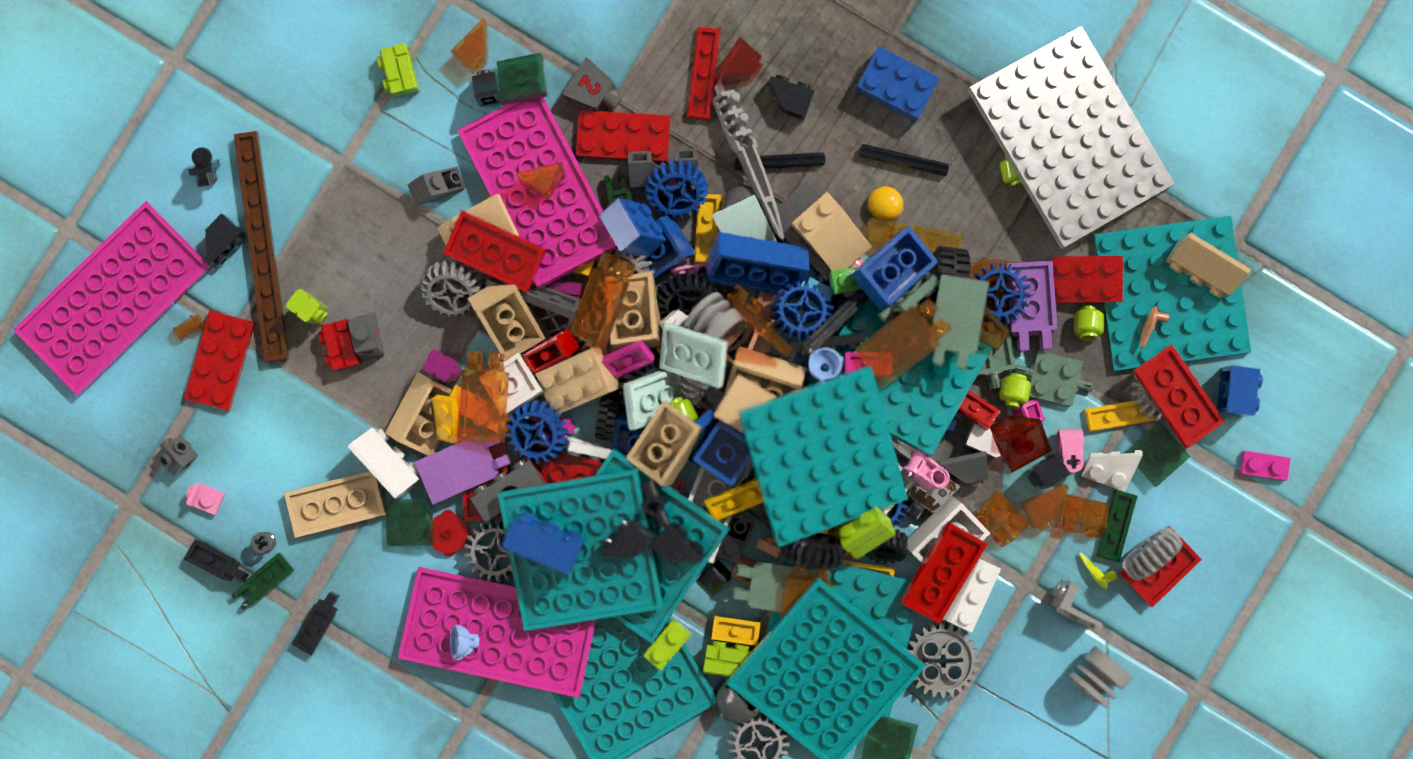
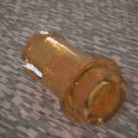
(194, 323)

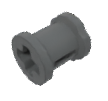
(268, 537)

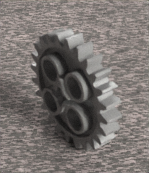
(942, 638)

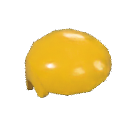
(885, 204)

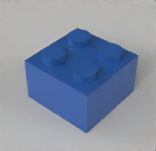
(632, 227)
(1239, 391)
(724, 453)

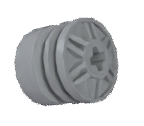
(716, 320)
(1100, 677)

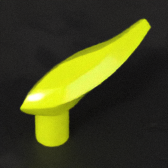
(1100, 578)

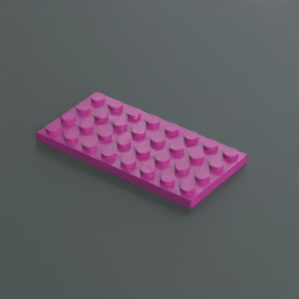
(568, 223)
(112, 298)
(536, 658)

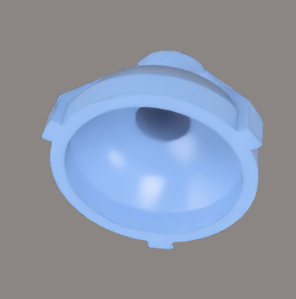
(825, 358)
(462, 642)

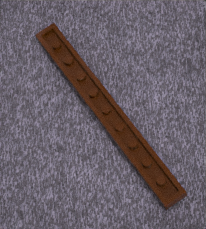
(261, 246)

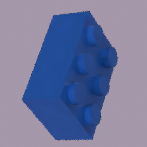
(897, 84)
(894, 267)
(544, 542)

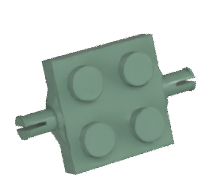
(921, 289)
(999, 361)
(1055, 378)

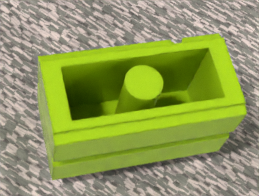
(398, 70)
(307, 307)
(866, 532)
(667, 644)
(722, 659)

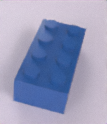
(755, 263)

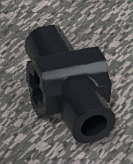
(658, 513)

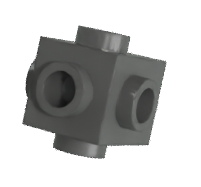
(176, 455)

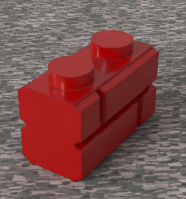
(339, 346)
(550, 351)

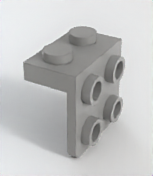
(1064, 596)

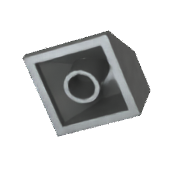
(967, 468)

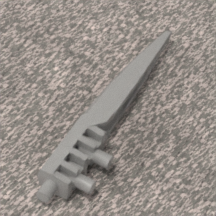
(740, 141)

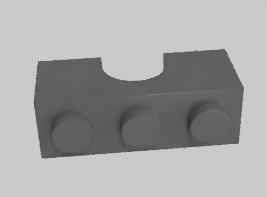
(641, 164)
(523, 476)

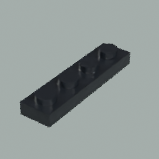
(850, 340)

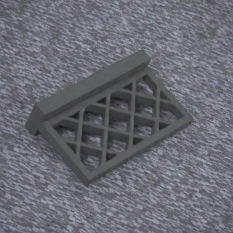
(549, 299)

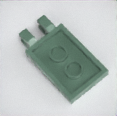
(962, 306)
(766, 584)

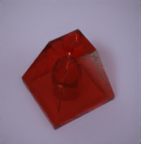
(739, 64)
(1020, 440)

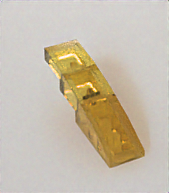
(881, 231)

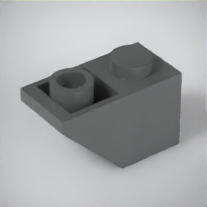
(436, 185)

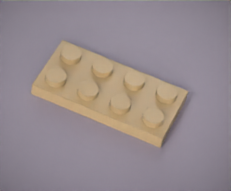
(334, 503)

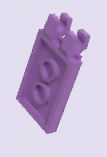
(1041, 315)
(459, 469)

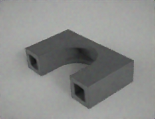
(789, 211)

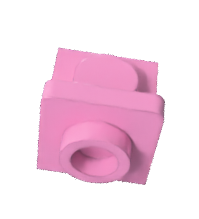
(204, 498)

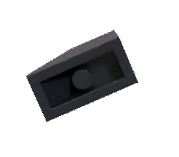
(486, 88)

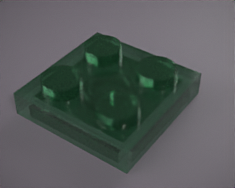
(521, 78)
(1160, 454)
(409, 522)
(889, 739)

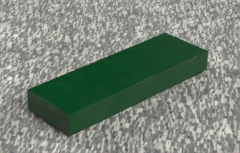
(1118, 524)

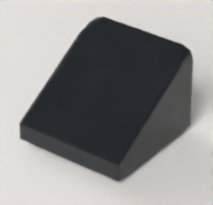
(715, 577)

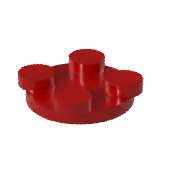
(449, 533)

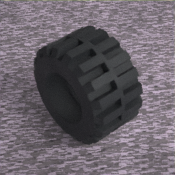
(952, 263)

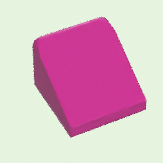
(1031, 410)

